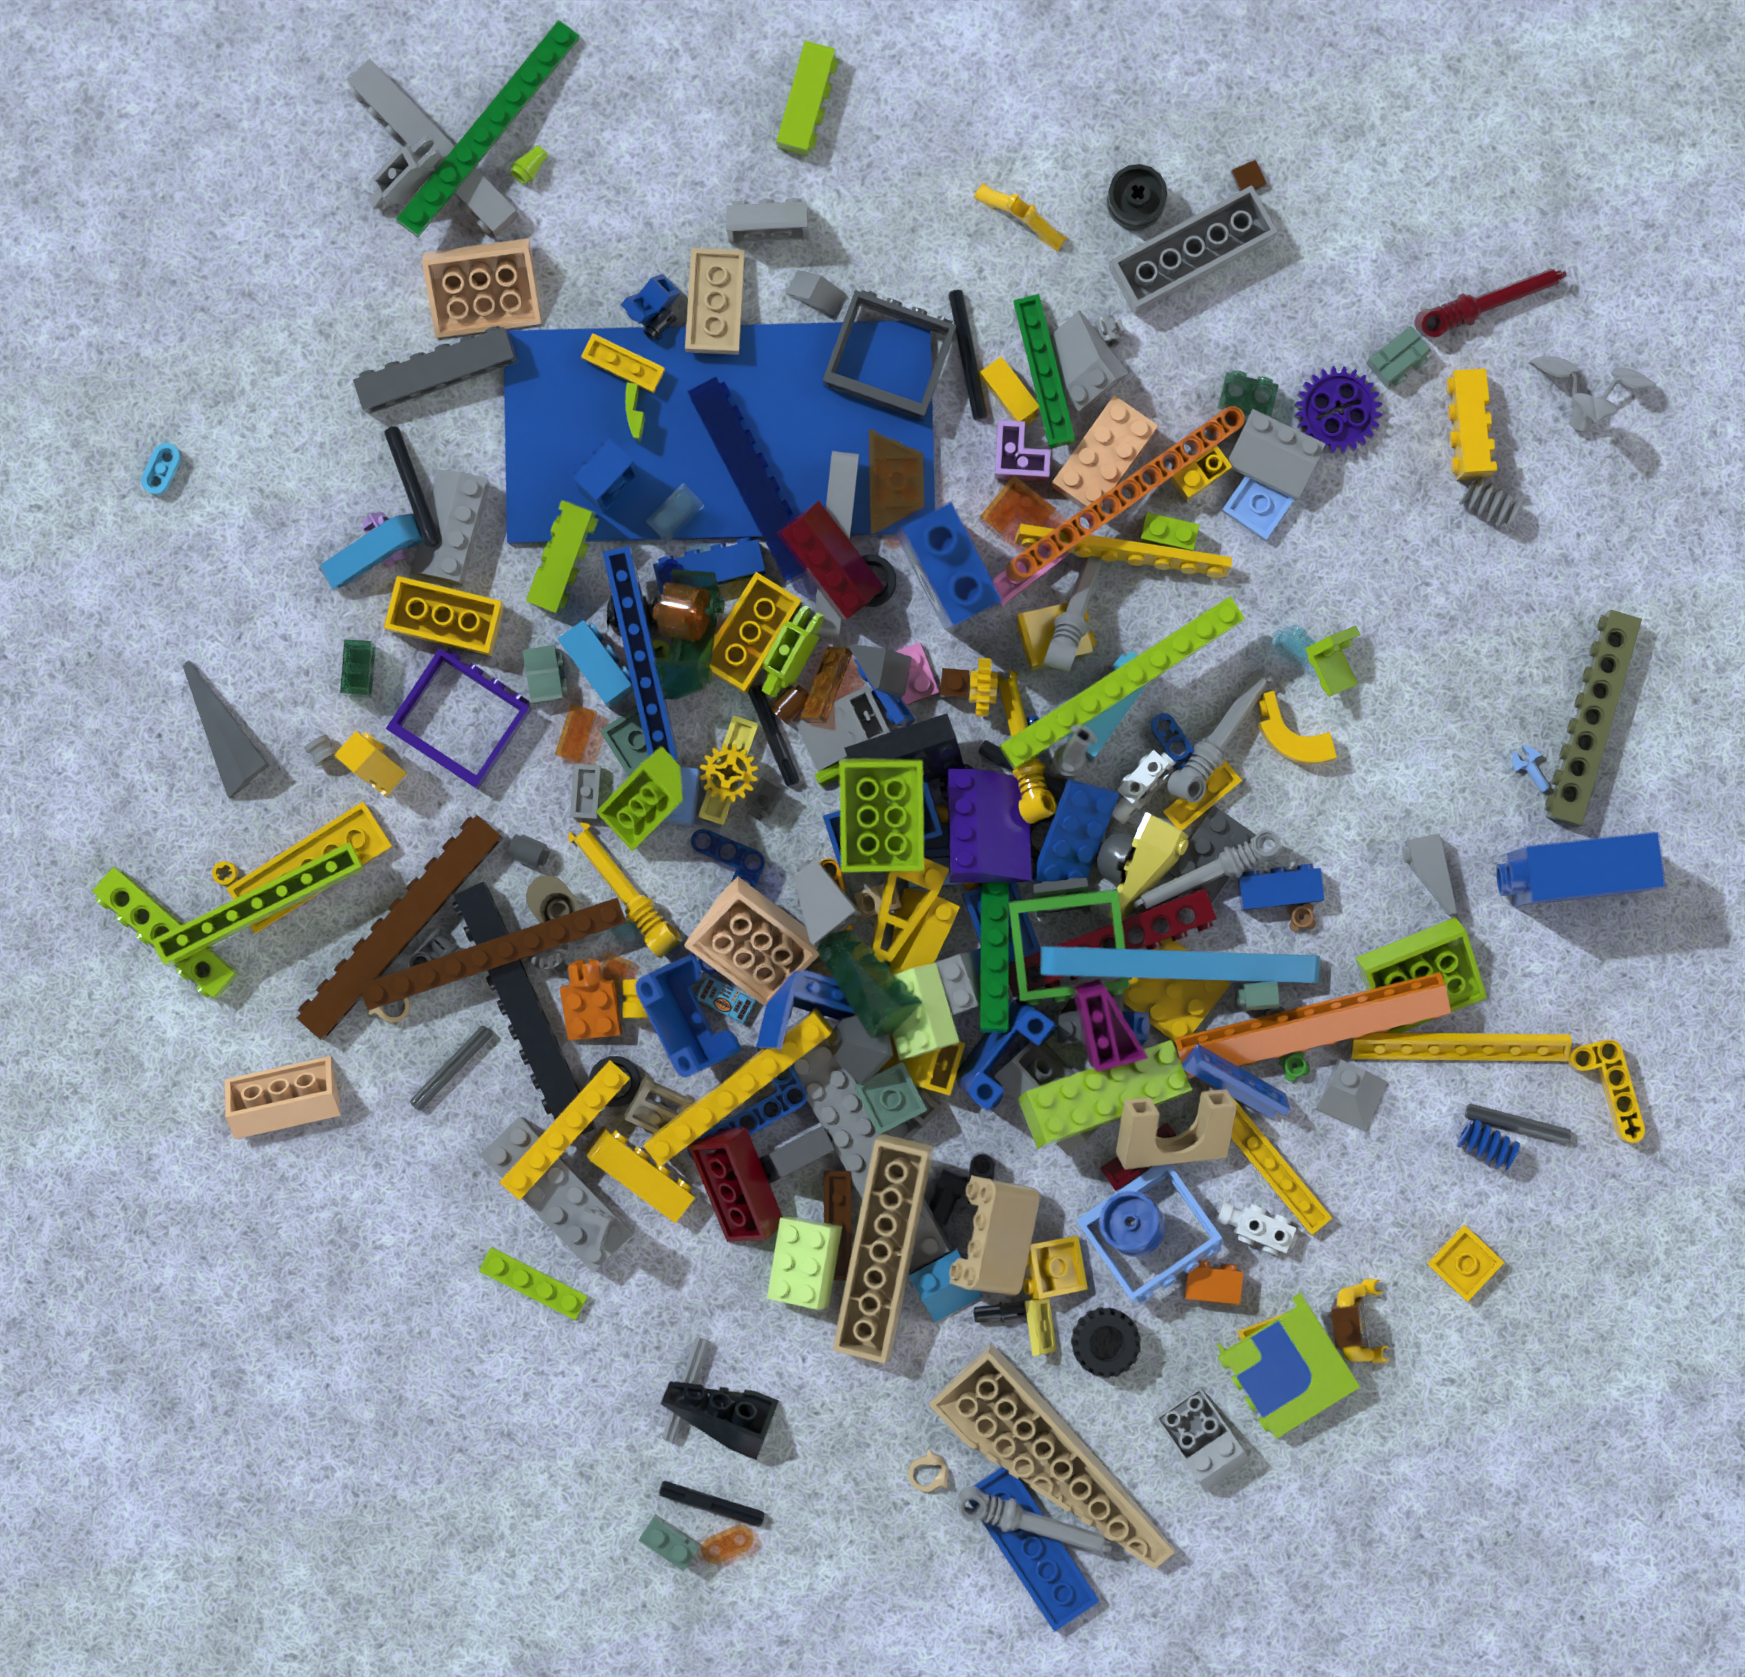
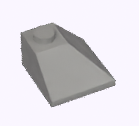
(1351, 1095)

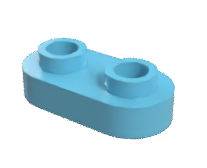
(159, 468)

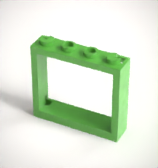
(1062, 993)

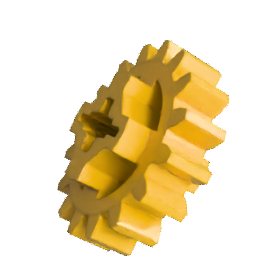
(983, 687)
(726, 785)

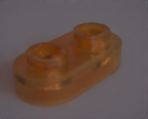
(726, 1542)

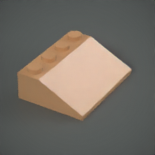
(481, 287)
(751, 941)

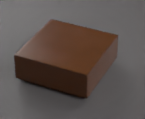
(1248, 175)

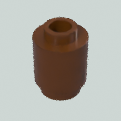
(790, 703)

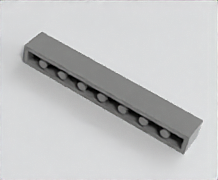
(411, 125)

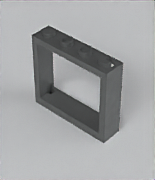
(872, 394)

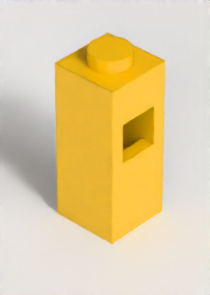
(1010, 392)

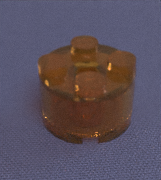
(682, 611)

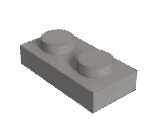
(585, 791)

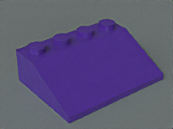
(986, 828)

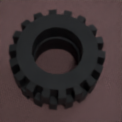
(1130, 1342)

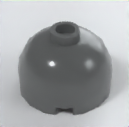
(1113, 856)

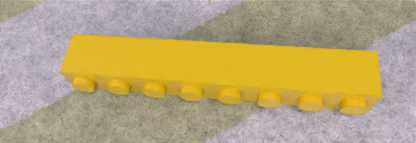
(737, 1088)

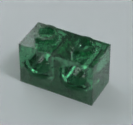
(1249, 387)
(358, 668)

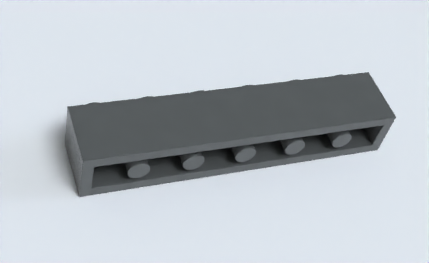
(435, 370)

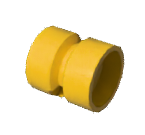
(632, 1006)

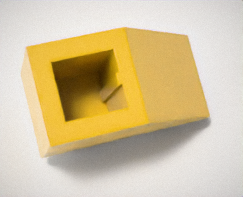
(1201, 473)

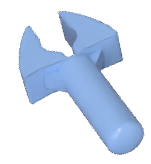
(1530, 767)

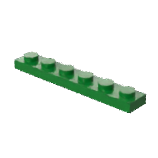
(1044, 371)
(994, 957)

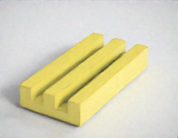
(1040, 1326)

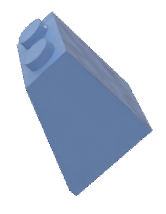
(685, 812)

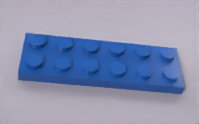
(1036, 1559)

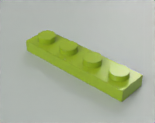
(533, 1283)

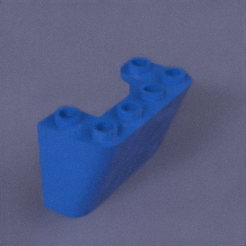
(680, 1019)
(973, 1072)

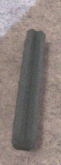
(451, 1067)
(1518, 1123)

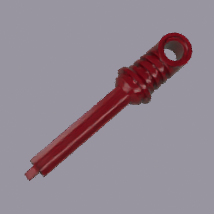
(1468, 308)

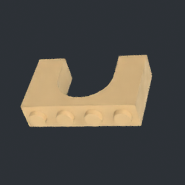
(1204, 1140)

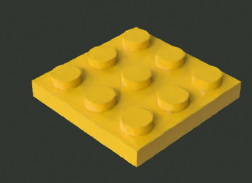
(1174, 1004)

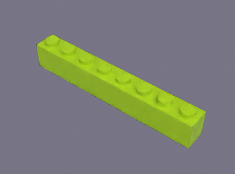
(258, 905)

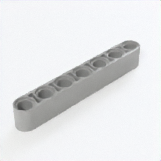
(840, 507)

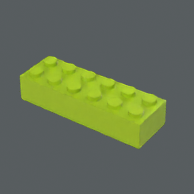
(1097, 1098)

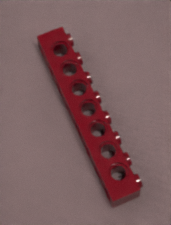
(1197, 902)

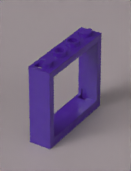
(474, 673)

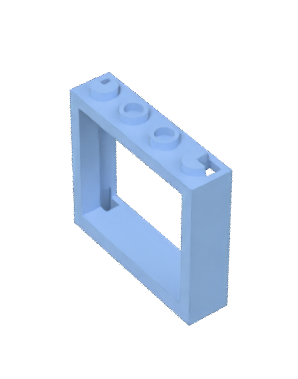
(1187, 1264)

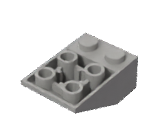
(849, 722)
(1202, 1439)

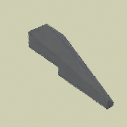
(232, 749)

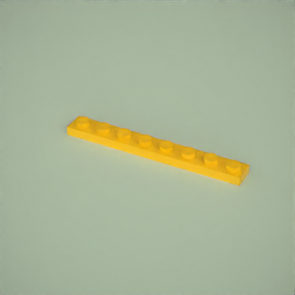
(1134, 552)
(1462, 1046)

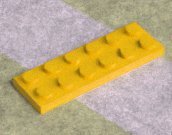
(353, 826)

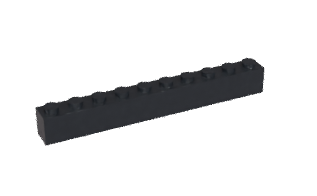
(521, 1005)

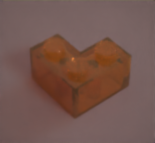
(1014, 502)

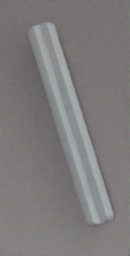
(690, 1376)

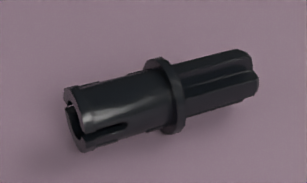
(1000, 1312)

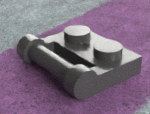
(1060, 888)

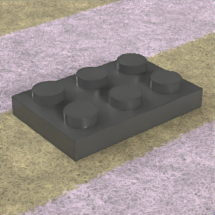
(1207, 843)

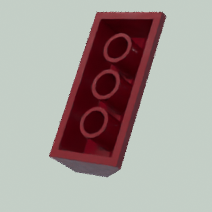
(830, 560)
(736, 1185)

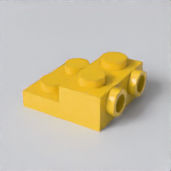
(1054, 1268)

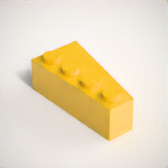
(639, 1174)

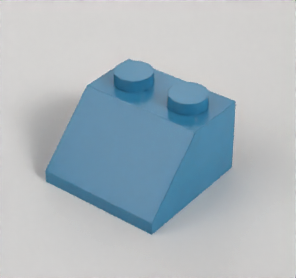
(936, 1291)

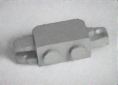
(404, 174)

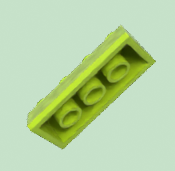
(644, 799)

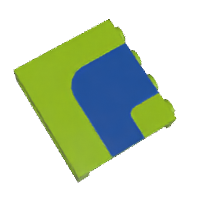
(1289, 1369)

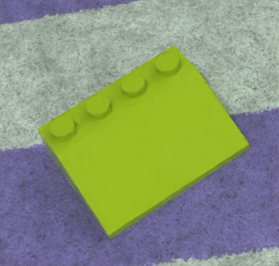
(881, 815)
(1427, 952)

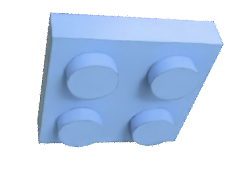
(1257, 507)

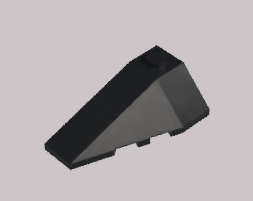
(726, 1416)

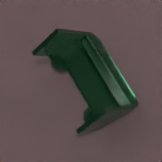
(690, 661)

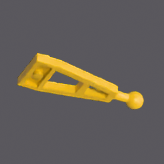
(932, 879)

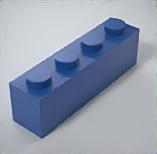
(728, 562)

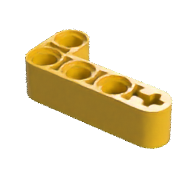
(1613, 1092)

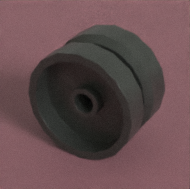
(1141, 182)

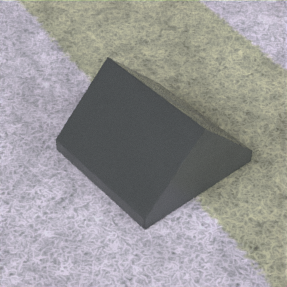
(884, 668)

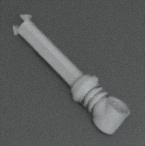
(1071, 624)
(1208, 755)
(1070, 758)
(1229, 863)
(1010, 1516)

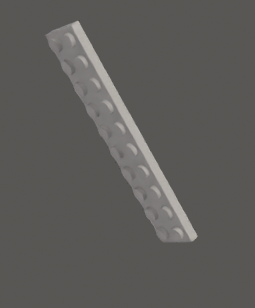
(843, 1116)

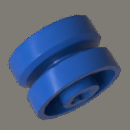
(1117, 1218)

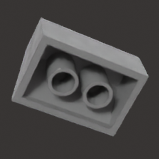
(767, 221)
(1275, 454)

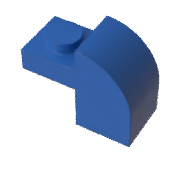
(650, 301)

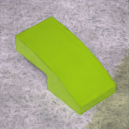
(635, 418)

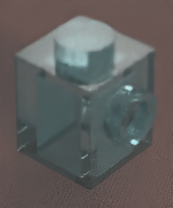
(1291, 644)

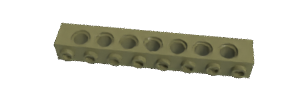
(1626, 629)

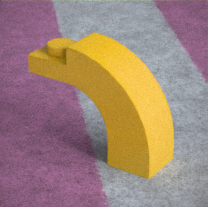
(1288, 744)

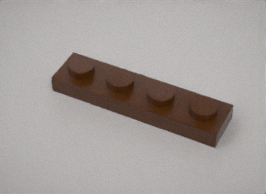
(838, 1212)

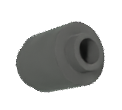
(528, 851)

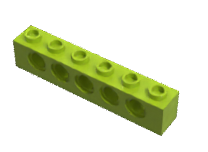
(117, 882)

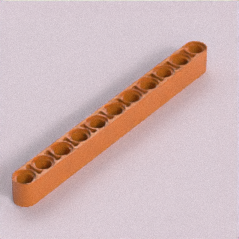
(1117, 502)

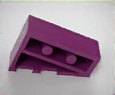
(1104, 1029)

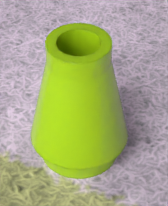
(527, 166)

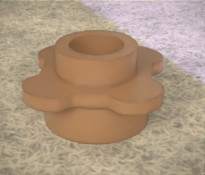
(1307, 911)

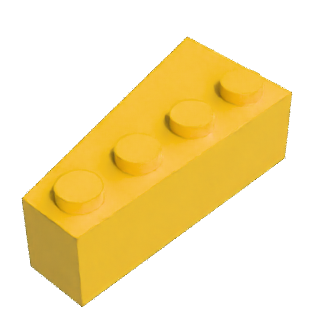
(1470, 425)

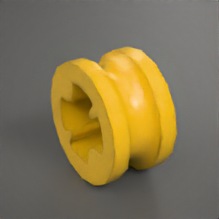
(227, 881)

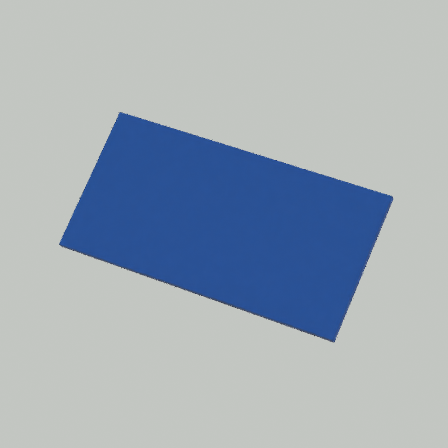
(568, 406)

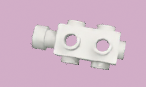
(1140, 781)
(1266, 1227)

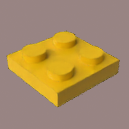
(1465, 1263)

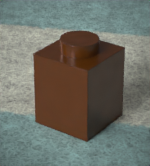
(954, 684)

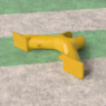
(1024, 212)

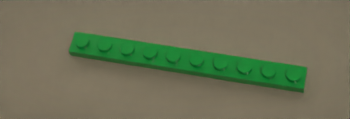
(487, 129)

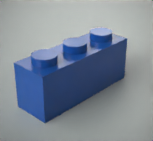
(1280, 887)

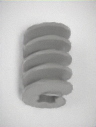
(1491, 502)

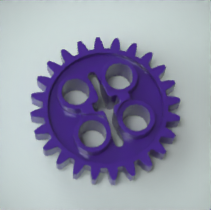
(1328, 388)

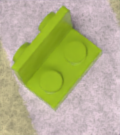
(1331, 663)

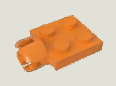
(589, 1002)

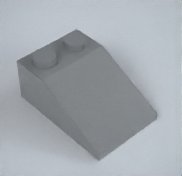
(1084, 362)

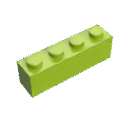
(806, 98)

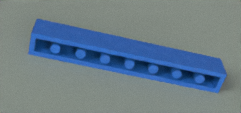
(639, 650)

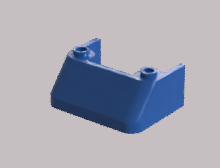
(806, 992)

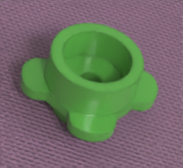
(1290, 1072)

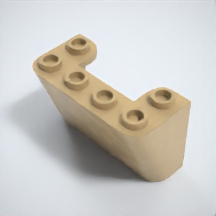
(999, 1237)

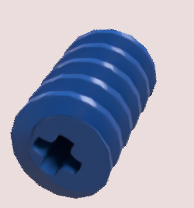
(1488, 1143)

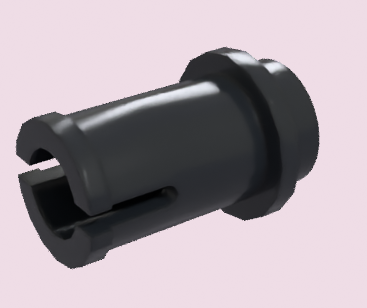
(654, 329)

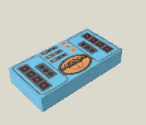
(725, 999)

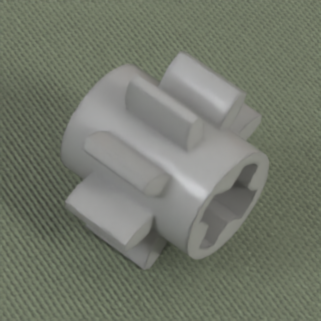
(1109, 330)

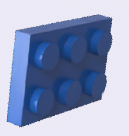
(1030, 944)

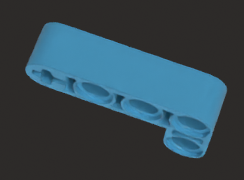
(371, 549)

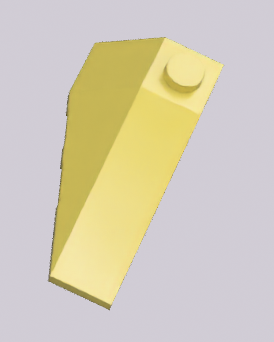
(1156, 852)

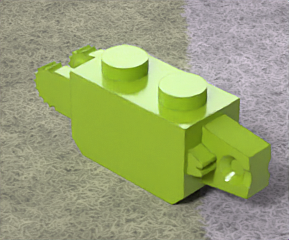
(791, 651)

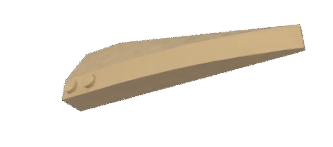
(1015, 1427)

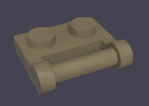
(652, 1114)

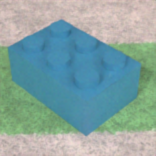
(597, 663)

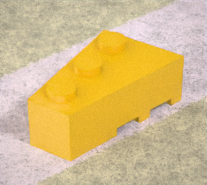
(367, 760)

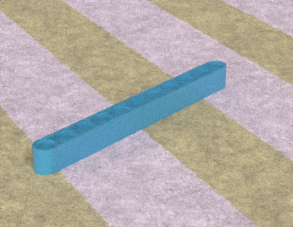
(1179, 964)

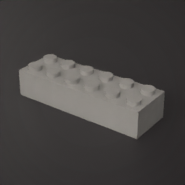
(1192, 249)
(559, 1197)

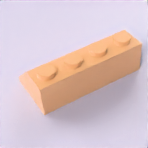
(281, 1097)

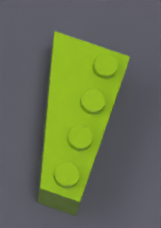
(561, 556)

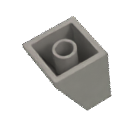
(823, 902)
(961, 980)

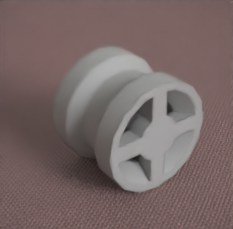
(320, 750)

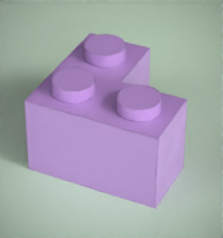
(1015, 459)

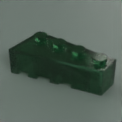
(867, 984)

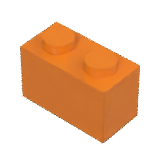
(1214, 1284)

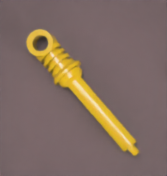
(1036, 800)
(660, 936)

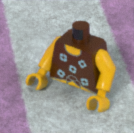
(1350, 1323)

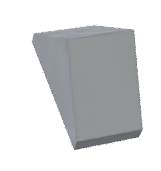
(816, 292)

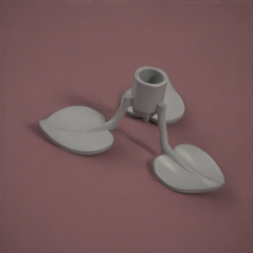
(1587, 407)

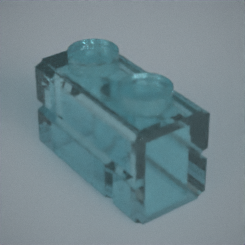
(674, 513)

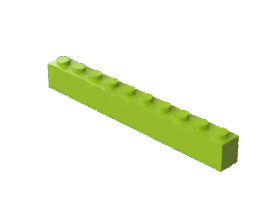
(1122, 682)

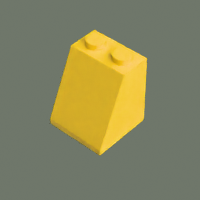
(1037, 630)

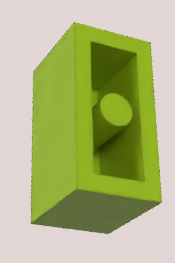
(1168, 532)

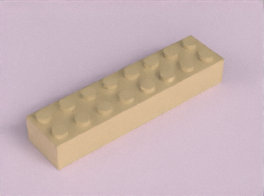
(883, 1248)

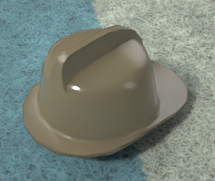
(550, 898)

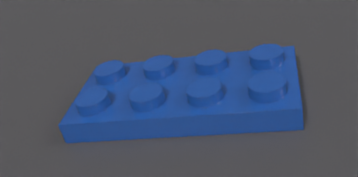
(1075, 832)

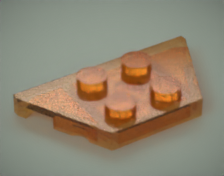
(894, 481)

